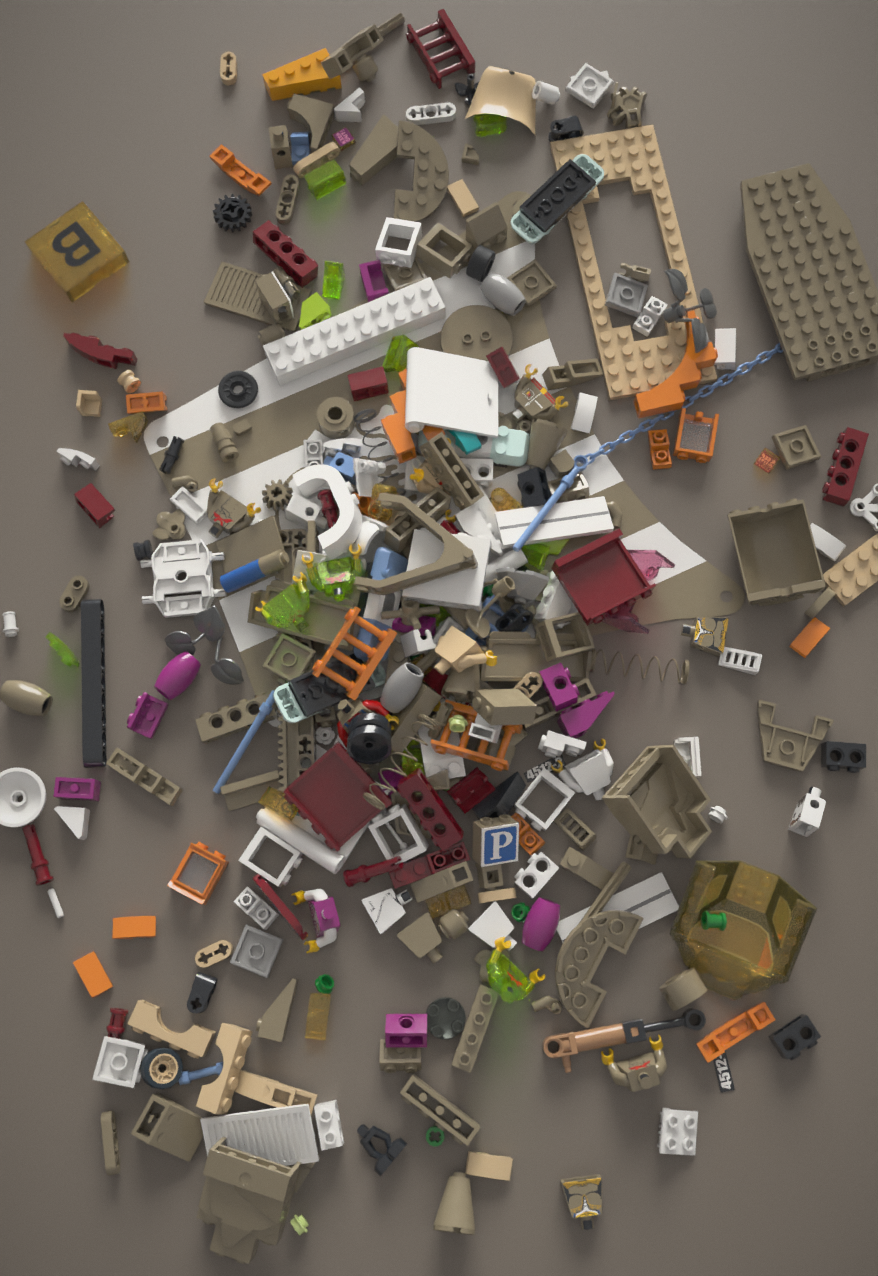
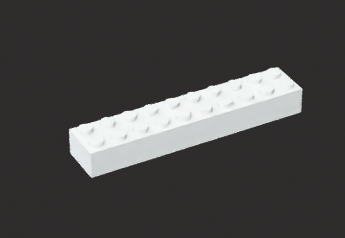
(354, 331)

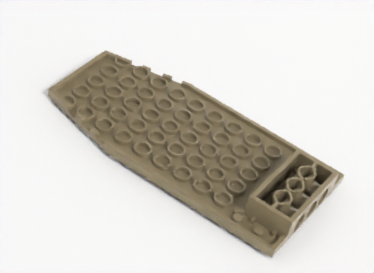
(810, 273)

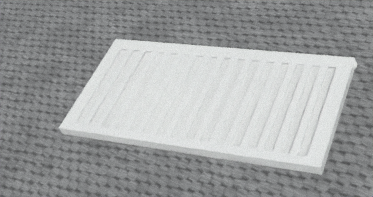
(272, 1134)

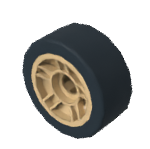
(167, 1077)

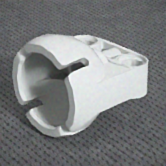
(370, 539)

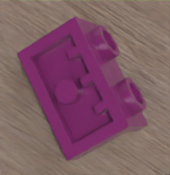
(425, 621)

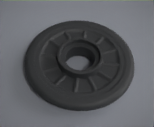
(234, 379)

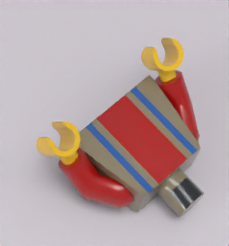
(357, 707)

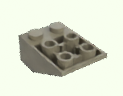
(169, 1127)

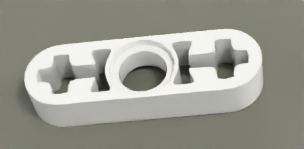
(442, 107)

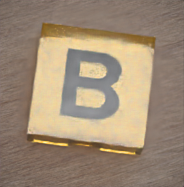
(77, 251)

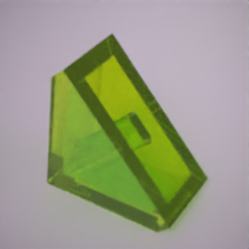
(333, 279)
(536, 554)

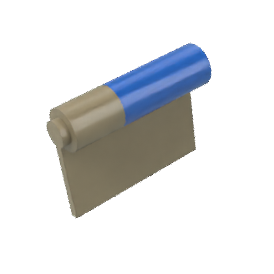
(252, 554)

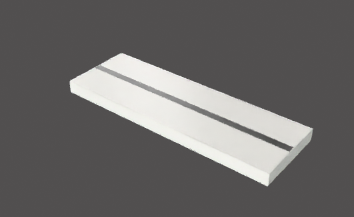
(562, 522)
(648, 899)

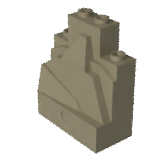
(661, 802)
(245, 1200)

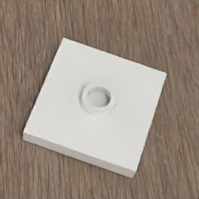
(589, 85)

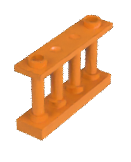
(363, 670)
(469, 714)

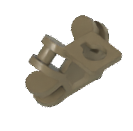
(630, 103)

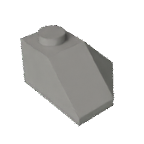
(527, 584)

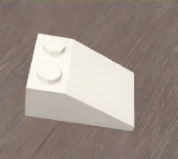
(437, 762)

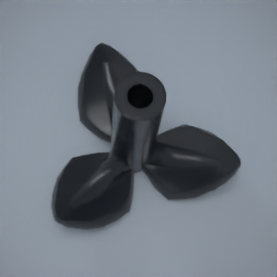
(468, 90)

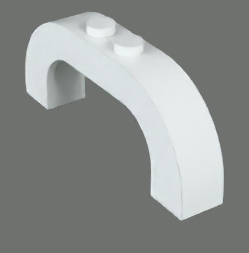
(347, 528)

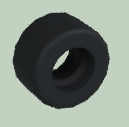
(480, 263)

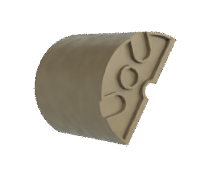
(776, 552)

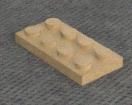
(854, 572)

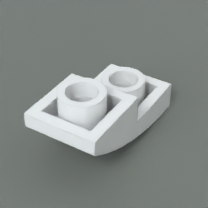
(649, 317)
(584, 412)
(348, 444)
(313, 452)
(76, 457)
(827, 543)
(256, 908)

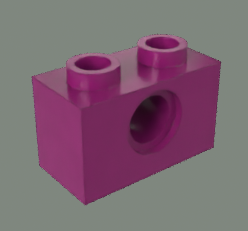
(559, 697)
(406, 1030)

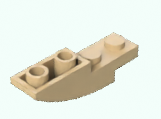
(273, 1092)

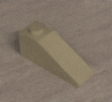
(585, 868)
(276, 1018)

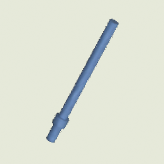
(566, 482)
(265, 709)

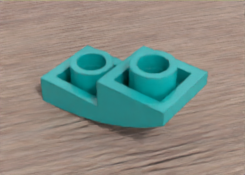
(466, 441)

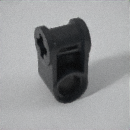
(566, 128)
(512, 620)
(202, 989)

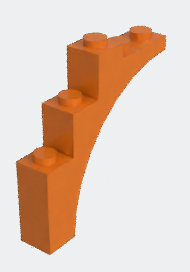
(670, 394)
(394, 425)

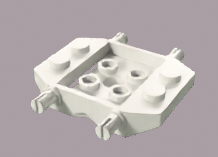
(196, 562)

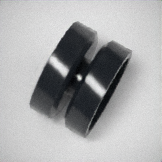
(369, 738)

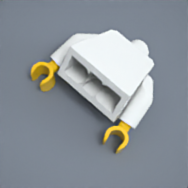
(589, 772)

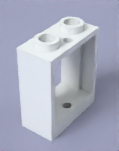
(399, 229)
(556, 784)
(421, 844)
(255, 845)

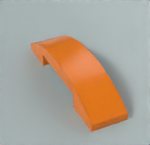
(239, 172)
(734, 1031)

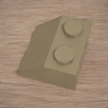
(486, 227)

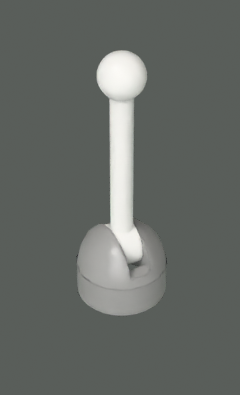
(403, 845)

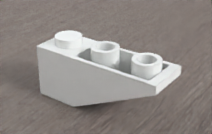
(473, 523)

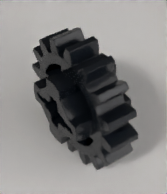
(232, 213)

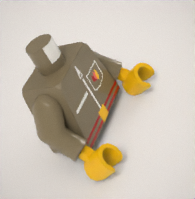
(534, 400)

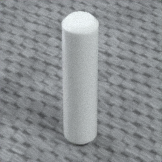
(55, 902)

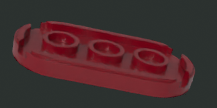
(280, 907)

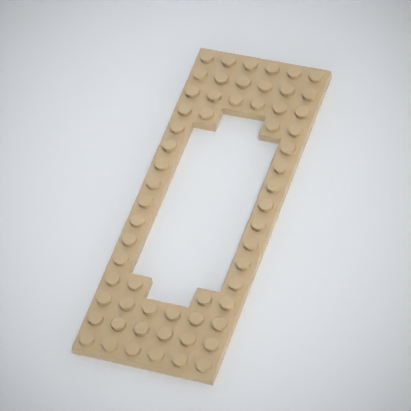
(634, 156)

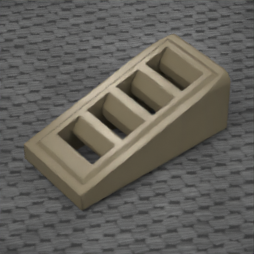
(587, 841)

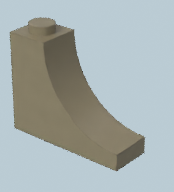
(314, 116)

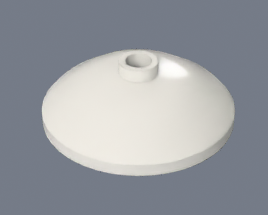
(13, 784)

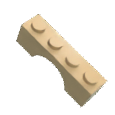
(147, 1018)
(233, 1044)

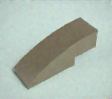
(571, 373)

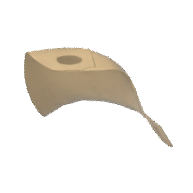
(505, 96)

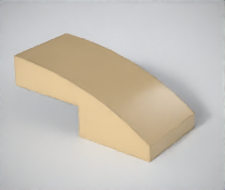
(488, 1165)

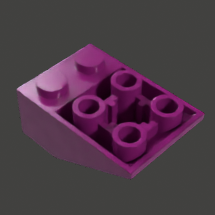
(577, 721)

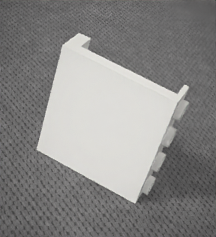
(456, 590)

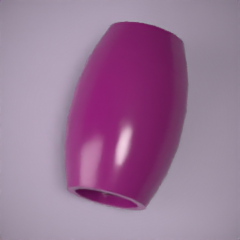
(177, 675)
(541, 924)

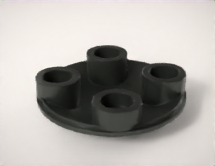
(445, 1018)

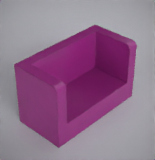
(373, 280)
(77, 789)

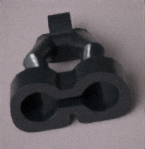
(393, 1148)

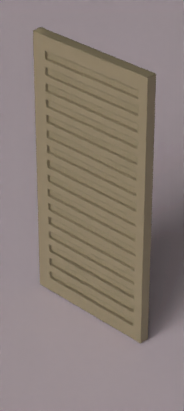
(237, 293)

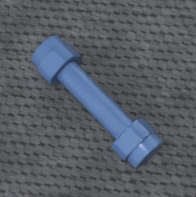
(187, 1076)

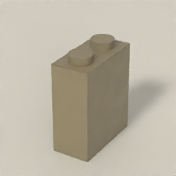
(504, 707)

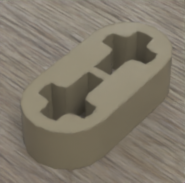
(820, 602)

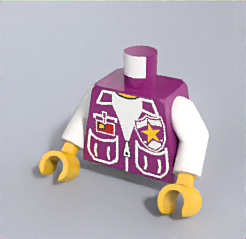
(323, 915)

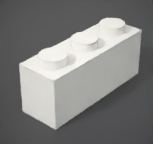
(554, 601)

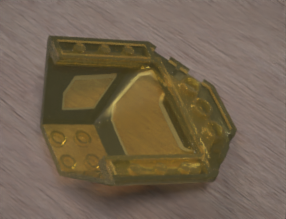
(762, 929)

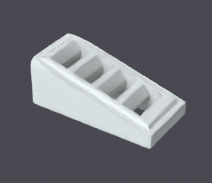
(741, 653)

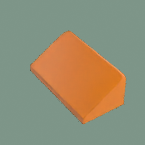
(93, 974)

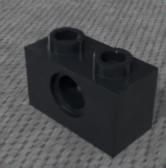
(532, 479)

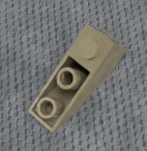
(442, 882)

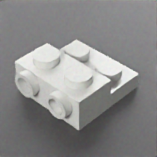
(555, 743)
(119, 1062)

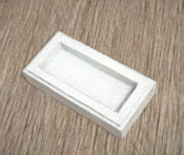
(189, 505)

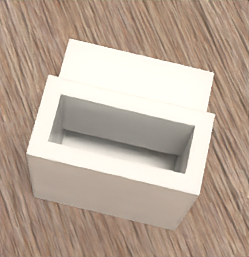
(483, 730)

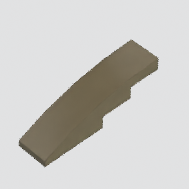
(144, 776)

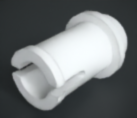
(10, 624)

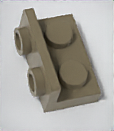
(578, 490)
(399, 1059)

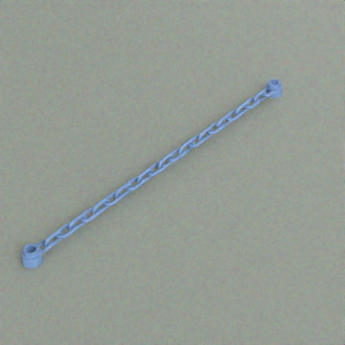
(583, 459)

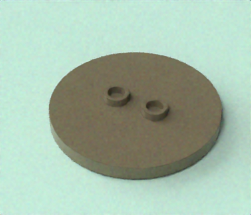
(476, 332)

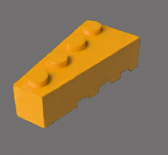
(300, 77)

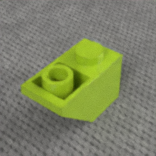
(313, 311)

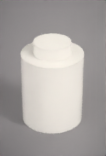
(545, 93)

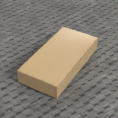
(462, 198)

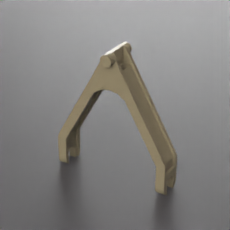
(454, 558)

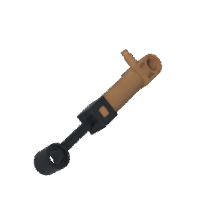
(623, 1032)

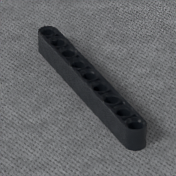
(93, 683)

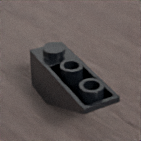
(501, 799)

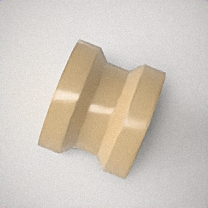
(129, 382)

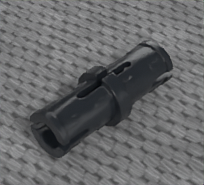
(171, 455)

